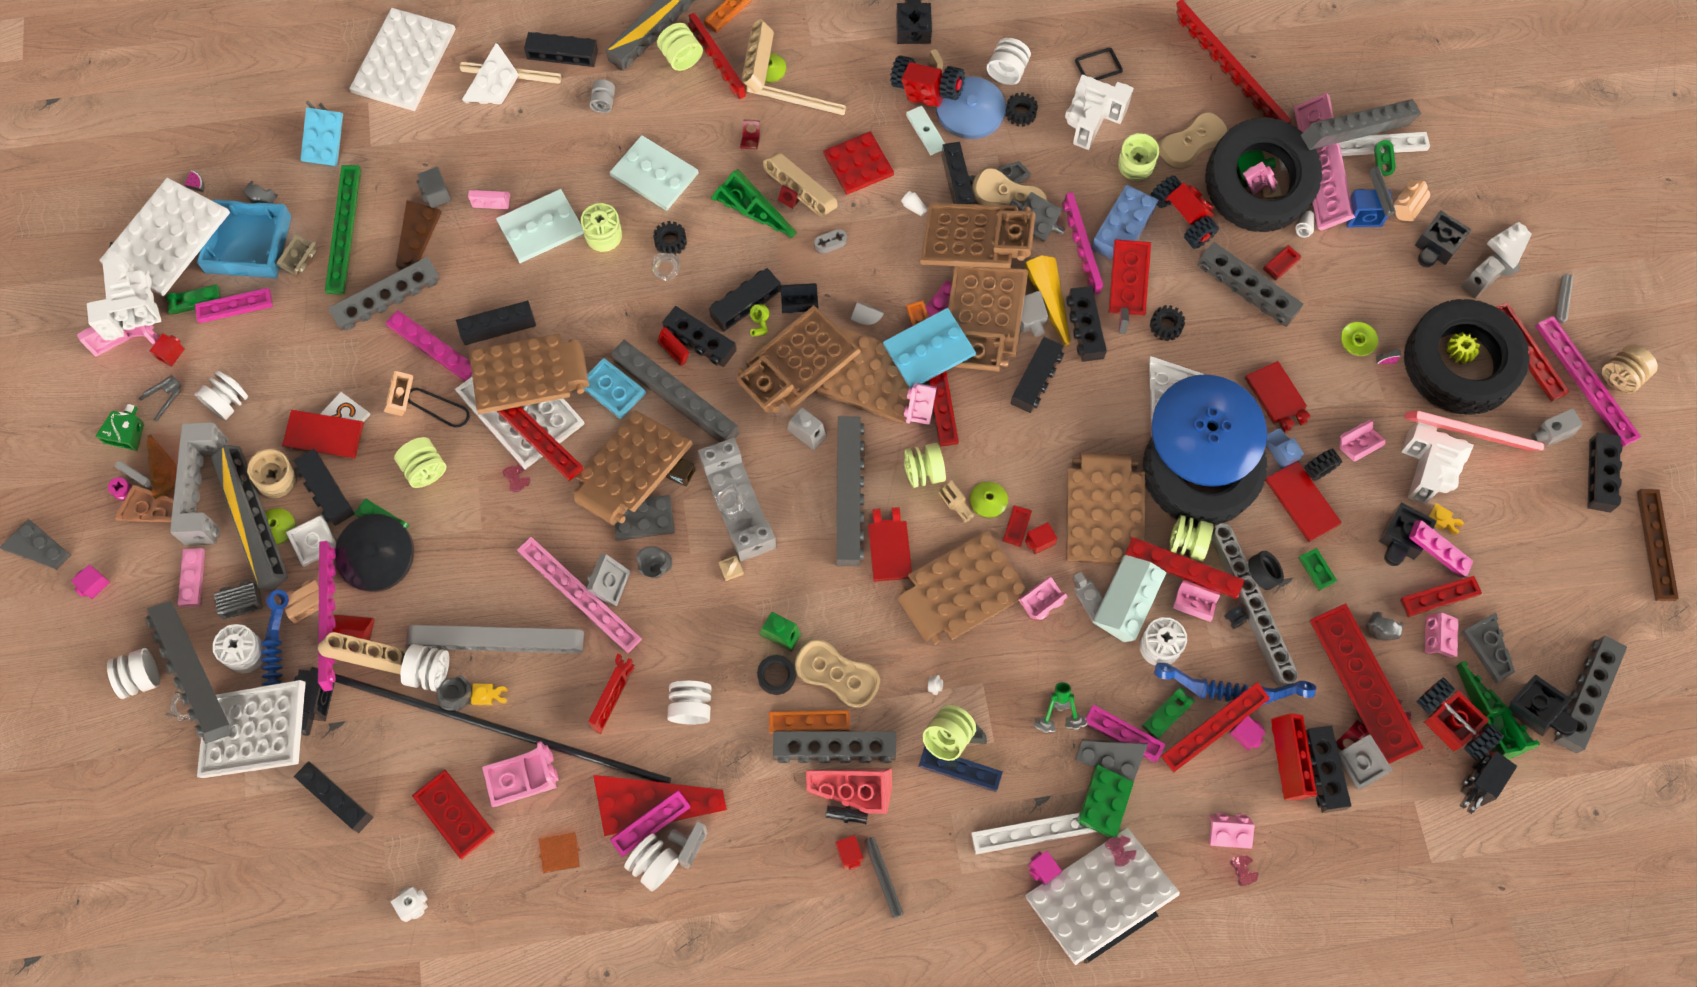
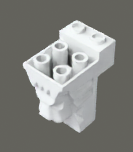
(1092, 104)
(127, 301)
(1439, 461)

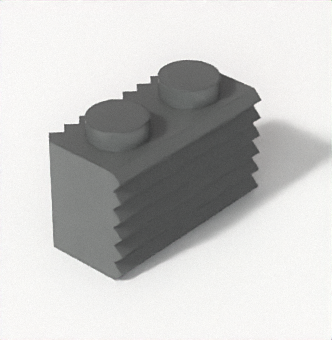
(434, 187)
(238, 600)

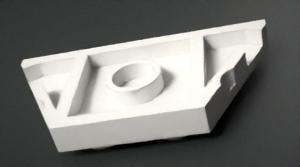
(492, 80)

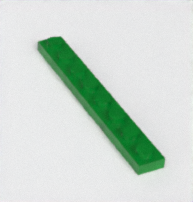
(343, 229)

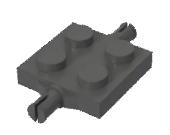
(1045, 215)

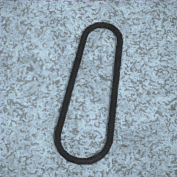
(443, 399)

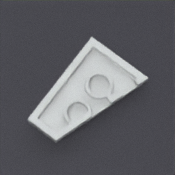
(1511, 243)

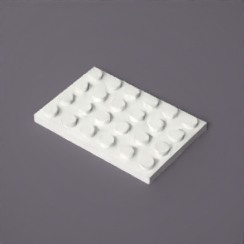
(402, 59)
(168, 233)
(554, 416)
(262, 730)
(1099, 900)

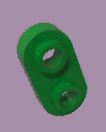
(1386, 158)

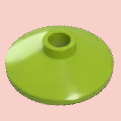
(776, 69)
(1364, 334)
(984, 506)
(284, 523)

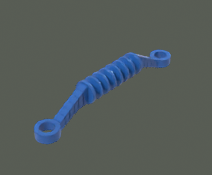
(272, 638)
(1201, 687)

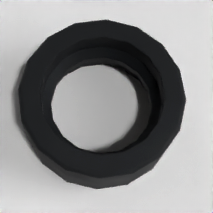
(1266, 570)
(776, 659)

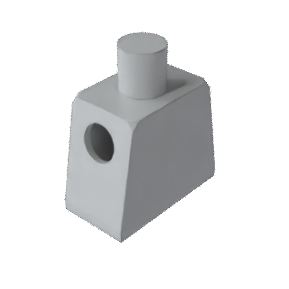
(1488, 272)
(1034, 314)
(805, 426)
(1558, 428)

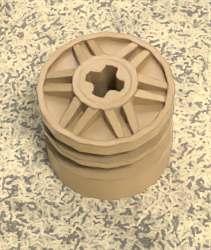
(1629, 369)
(267, 465)

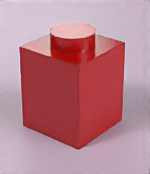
(167, 349)
(1041, 538)
(849, 852)

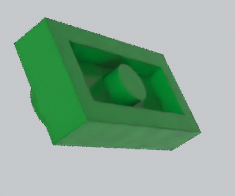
(1317, 569)

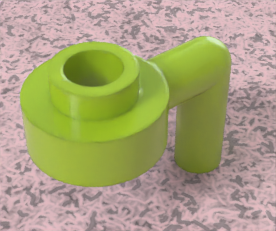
(756, 316)

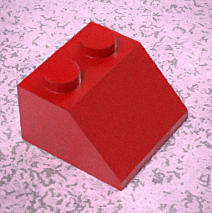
(354, 626)

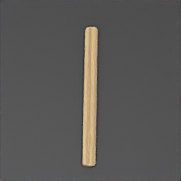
(523, 73)
(801, 99)

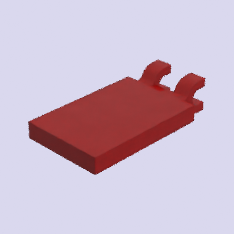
(1278, 395)
(889, 547)
(611, 693)

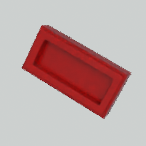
(1282, 262)
(673, 346)
(1017, 526)

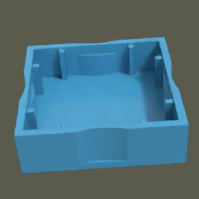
(247, 240)

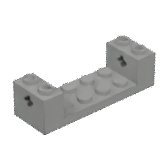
(186, 522)
(749, 526)

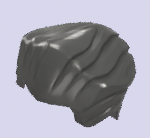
(259, 195)
(653, 561)
(1384, 628)
(454, 693)

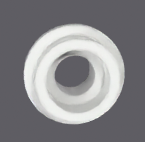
(935, 684)

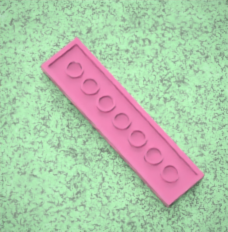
(1333, 200)

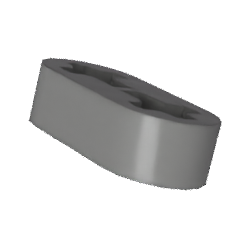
(830, 241)

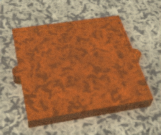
(559, 852)

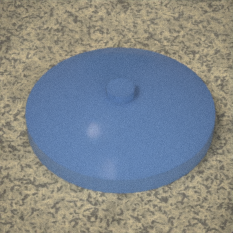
(976, 112)

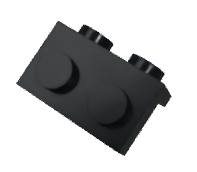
(798, 297)

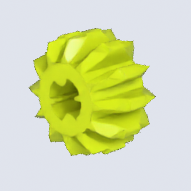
(1462, 348)

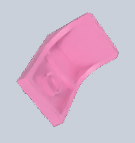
(98, 345)
(521, 776)

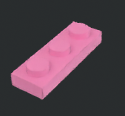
(191, 577)

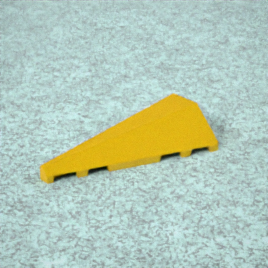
(1045, 278)

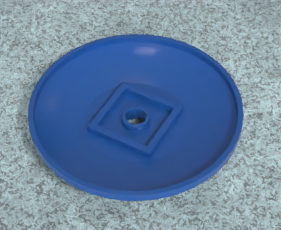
(1194, 450)

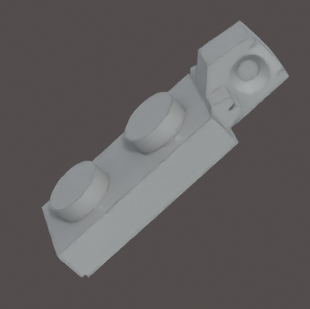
(1087, 595)

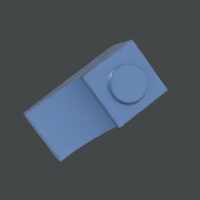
(1283, 449)

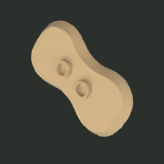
(1185, 146)
(994, 188)
(850, 680)

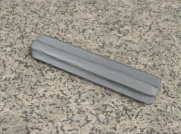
(1564, 298)

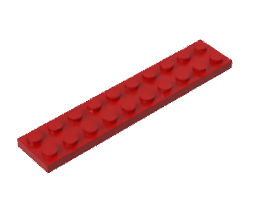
(1229, 63)

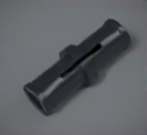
(846, 814)

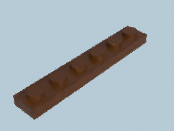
(1657, 545)

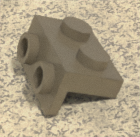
(296, 254)

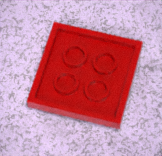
(858, 163)

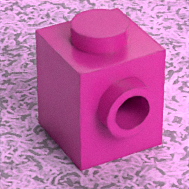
(89, 582)
(1249, 733)
(1043, 867)

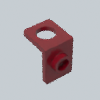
(750, 140)
(788, 197)
(1354, 733)

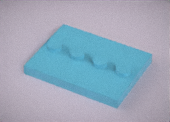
(929, 348)

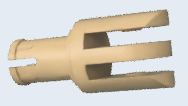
(955, 500)

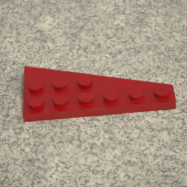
(626, 800)

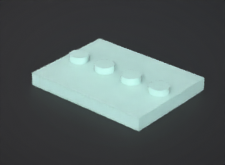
(654, 173)
(540, 225)

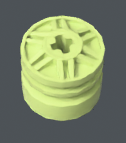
(679, 46)
(1138, 157)
(601, 227)
(420, 462)
(923, 465)
(1191, 538)
(949, 732)

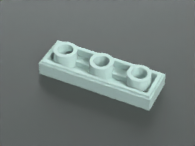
(925, 130)

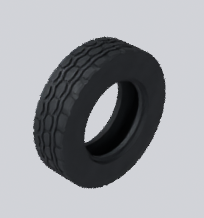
(1283, 142)
(1493, 330)
(1180, 499)

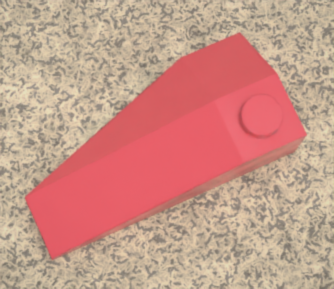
(860, 788)

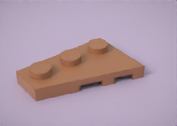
(143, 508)

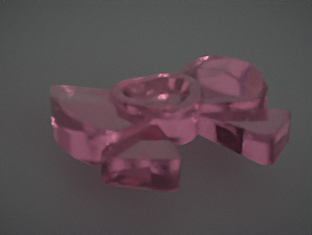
(516, 483)
(1116, 846)
(1240, 864)

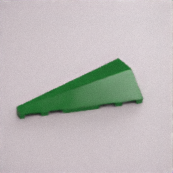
(747, 199)
(1515, 738)

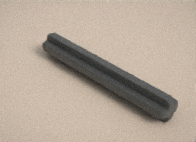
(883, 877)

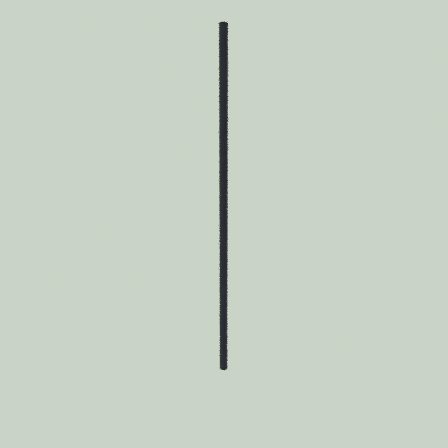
(500, 728)

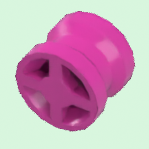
(120, 493)

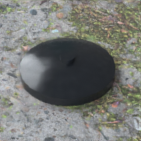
(374, 553)

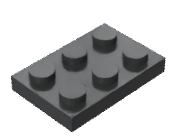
(650, 519)

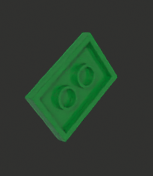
(1105, 801)

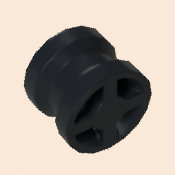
(1236, 617)

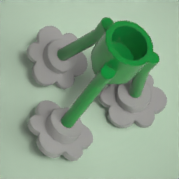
(1061, 699)

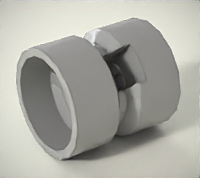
(602, 96)

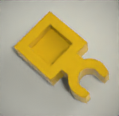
(1444, 519)
(485, 694)

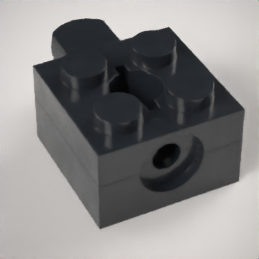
(914, 22)
(1441, 240)
(1397, 534)
(315, 700)
(1549, 705)
(1486, 780)

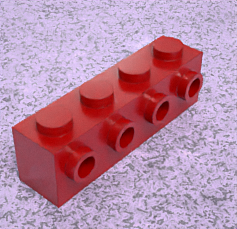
(1293, 757)

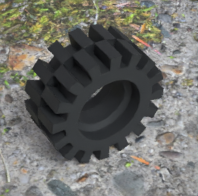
(1024, 101)
(670, 229)
(1171, 314)
(1323, 464)

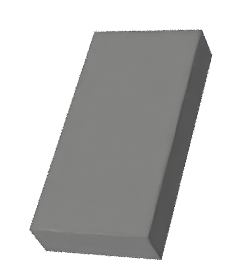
(134, 475)

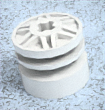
(1008, 61)
(221, 395)
(1153, 646)
(248, 652)
(424, 667)
(133, 673)
(689, 702)
(650, 860)

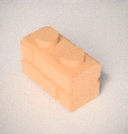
(1411, 200)
(398, 393)
(303, 601)

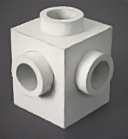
(410, 903)

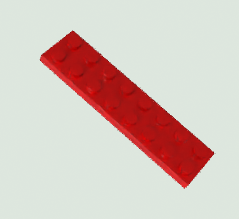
(1366, 683)

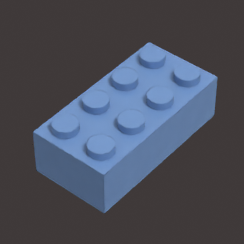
(1125, 220)

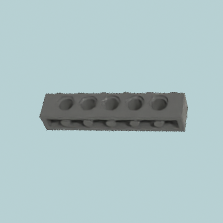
(1246, 275)
(356, 301)
(1599, 688)
(804, 739)

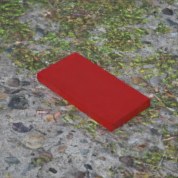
(1130, 276)
(323, 433)
(1303, 501)
(453, 814)

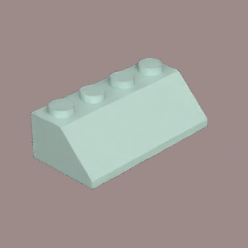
(1129, 598)

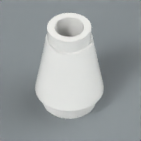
(914, 203)
(1306, 224)

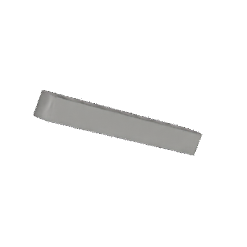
(1261, 612)
(496, 639)

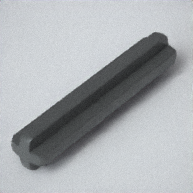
(1382, 191)

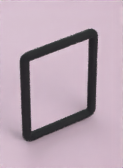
(1096, 53)

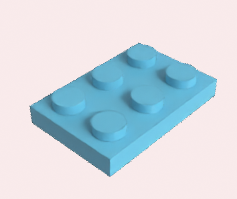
(321, 137)
(613, 388)

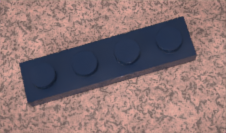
(962, 770)

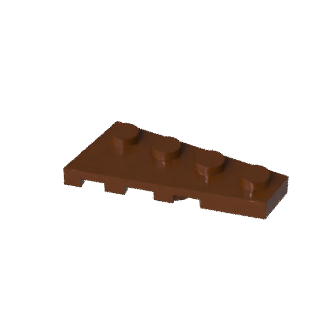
(416, 232)

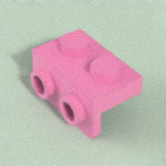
(1260, 177)
(489, 199)
(920, 404)
(1361, 441)
(1042, 599)
(1196, 600)
(1441, 634)
(1231, 830)

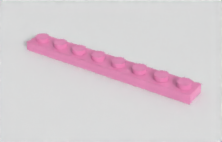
(578, 595)

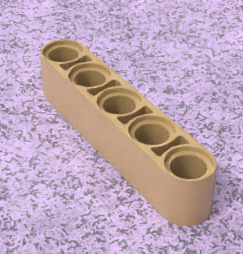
(757, 56)
(793, 177)
(360, 654)

